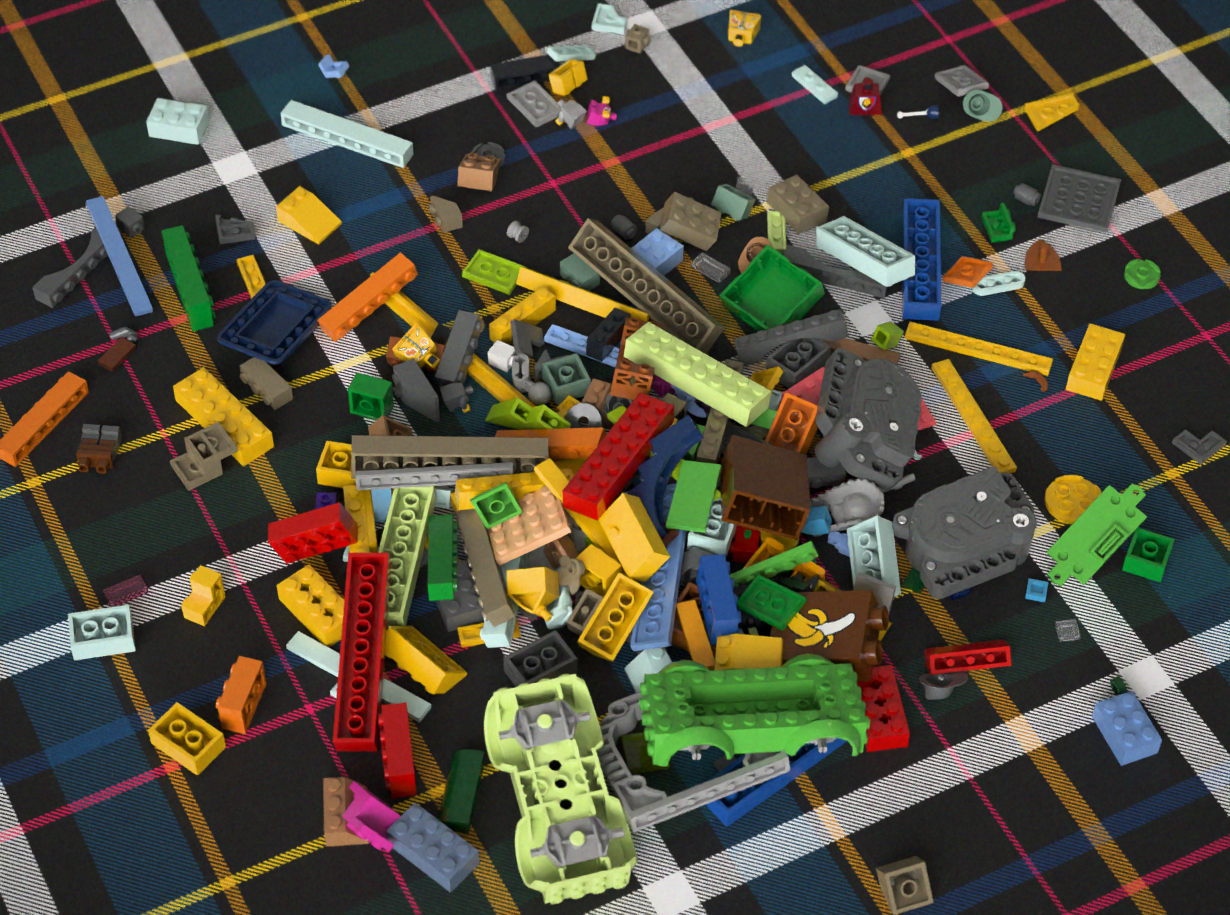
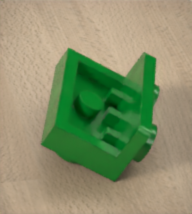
(999, 224)

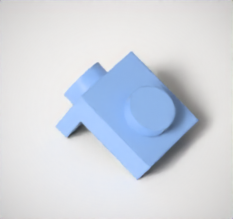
(331, 68)

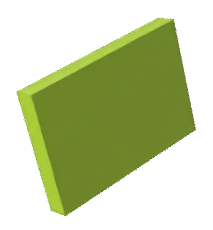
(492, 271)

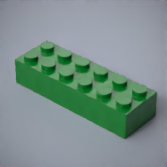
(188, 278)

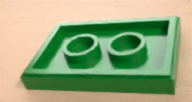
(770, 602)

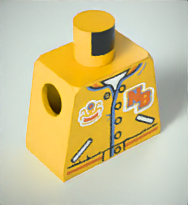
(743, 27)
(418, 346)

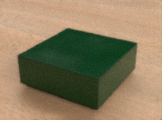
(914, 582)

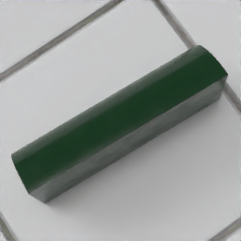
(462, 790)

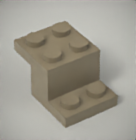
(203, 456)

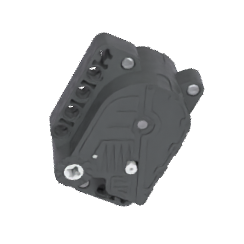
(867, 417)
(967, 531)

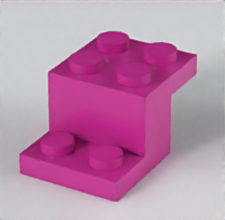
(370, 817)

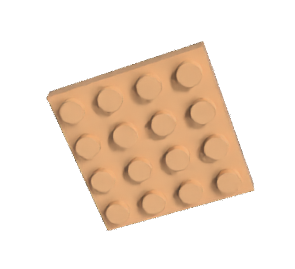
(539, 524)

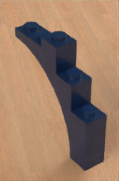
(655, 472)

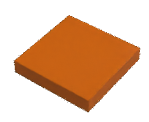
(967, 272)

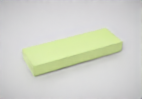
(776, 230)

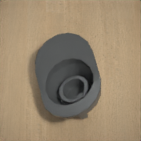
(942, 685)

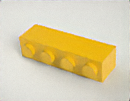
(530, 310)

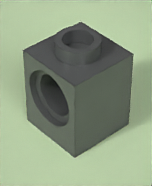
(130, 222)

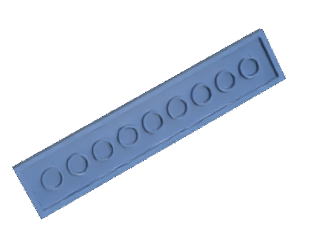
(656, 622)

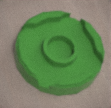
(1142, 274)

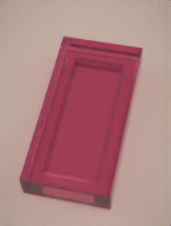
(125, 591)

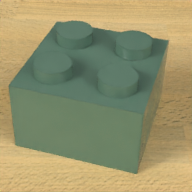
(566, 377)

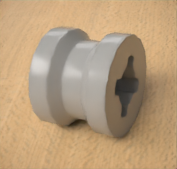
(517, 231)

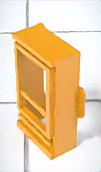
(773, 547)

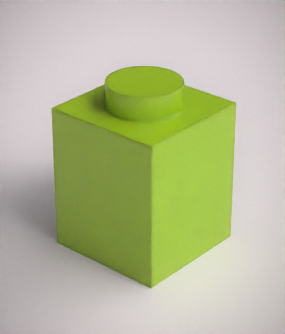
(887, 335)

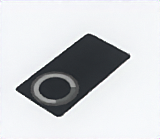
(440, 334)

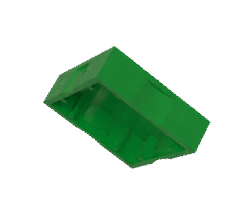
(771, 292)

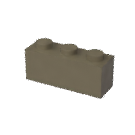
(266, 382)

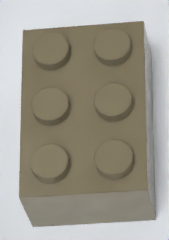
(798, 204)
(690, 221)

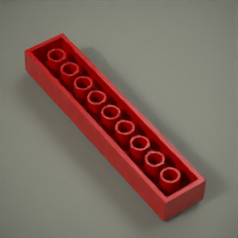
(362, 652)

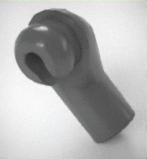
(124, 332)

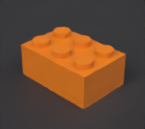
(793, 425)
(241, 694)

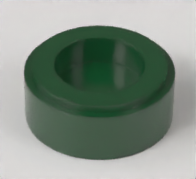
(1118, 686)

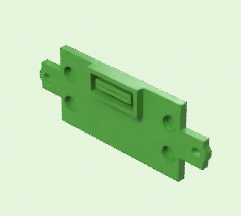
(1096, 535)

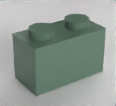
(732, 201)
(579, 273)

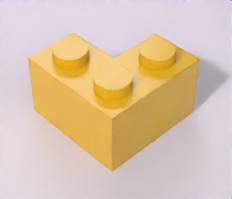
(205, 595)

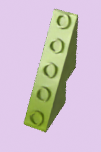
(521, 416)

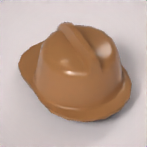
(751, 250)

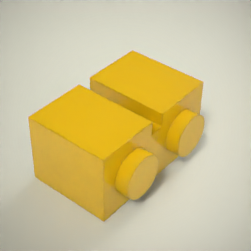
(568, 77)

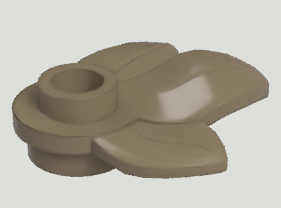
(570, 573)

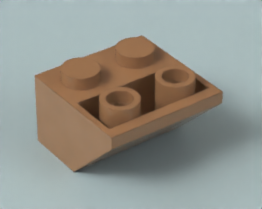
(478, 171)

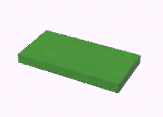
(693, 496)

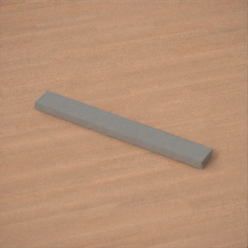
(427, 475)

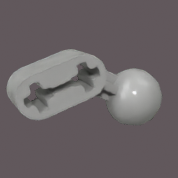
(539, 392)

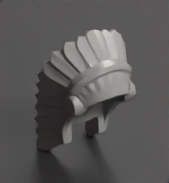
(851, 503)

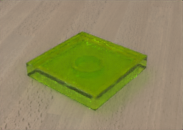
(636, 754)

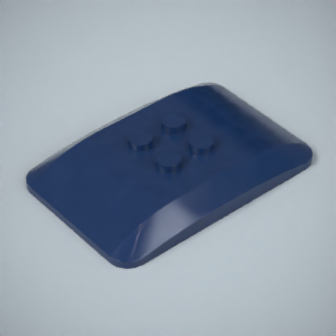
(274, 322)

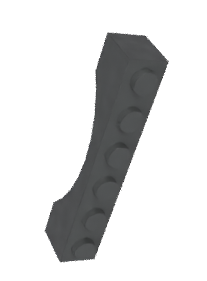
(841, 278)
(55, 286)
(827, 326)

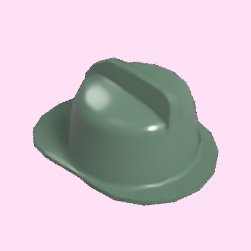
(982, 105)

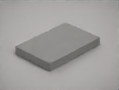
(961, 80)
(534, 103)

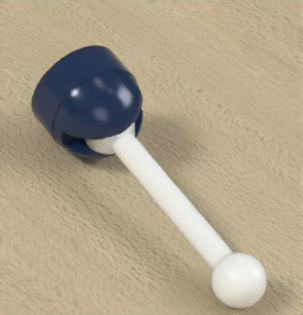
(932, 112)

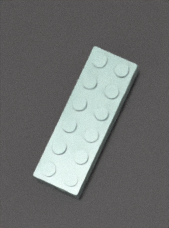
(865, 251)

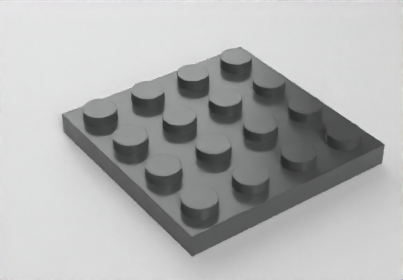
(1079, 198)

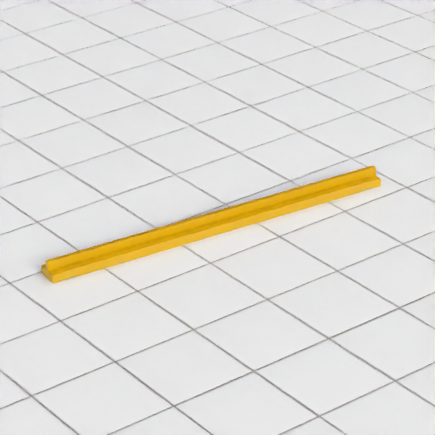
(477, 370)

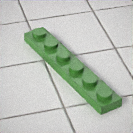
(776, 564)

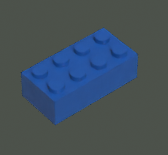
(717, 597)

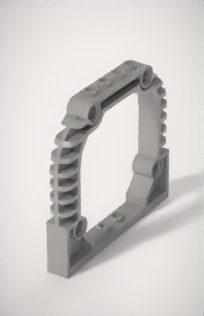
(650, 806)

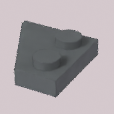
(234, 230)

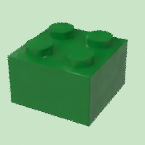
(370, 396)
(1148, 554)

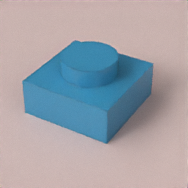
(1036, 590)

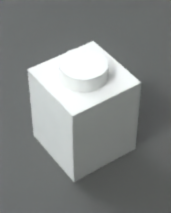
(501, 356)

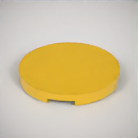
(1070, 497)

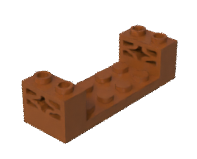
(628, 376)

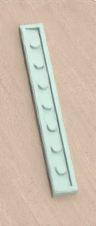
(329, 661)

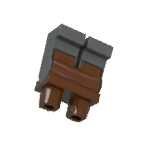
(98, 447)

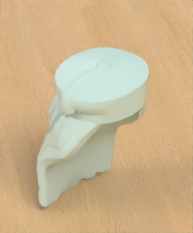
(561, 608)

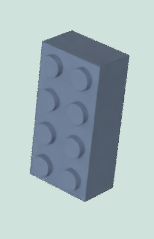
(433, 847)

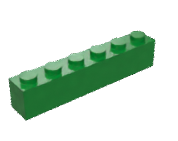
(442, 557)

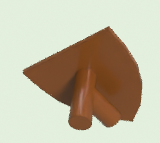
(1042, 258)

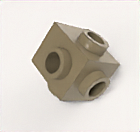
(637, 38)

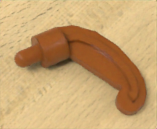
(1039, 377)

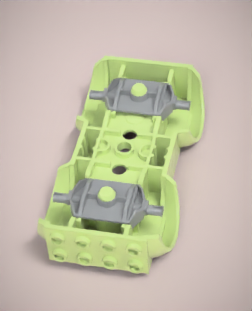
(554, 847)

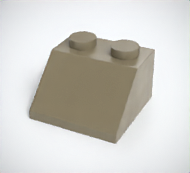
(905, 884)

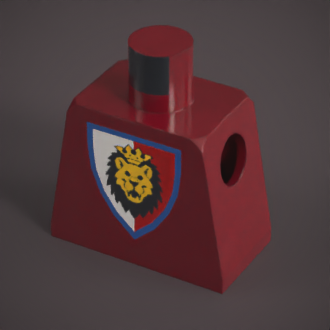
(865, 99)

